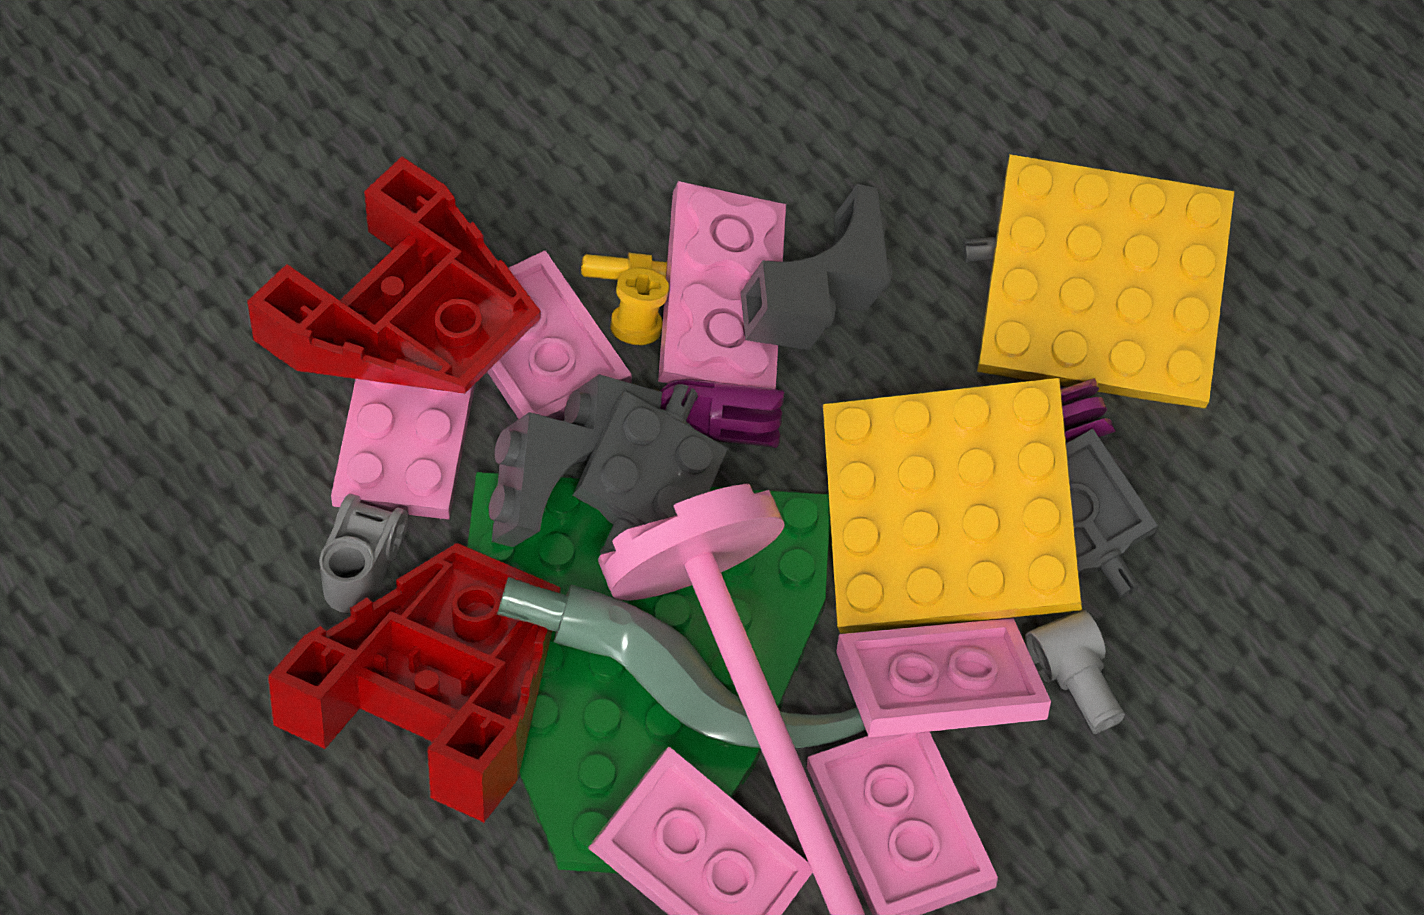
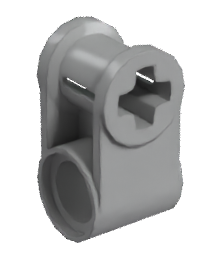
(362, 544)

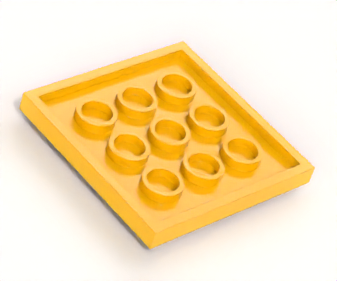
(1107, 281)
(951, 507)

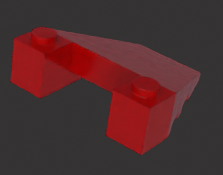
(421, 317)
(433, 665)

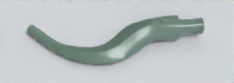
(660, 662)

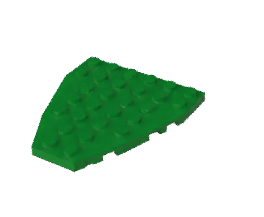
(591, 718)

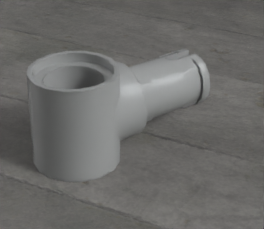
(1073, 655)

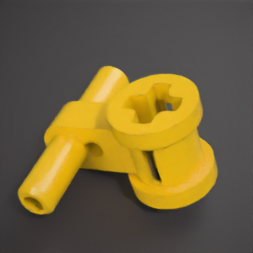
(641, 292)

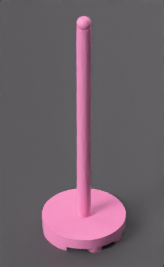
(694, 549)

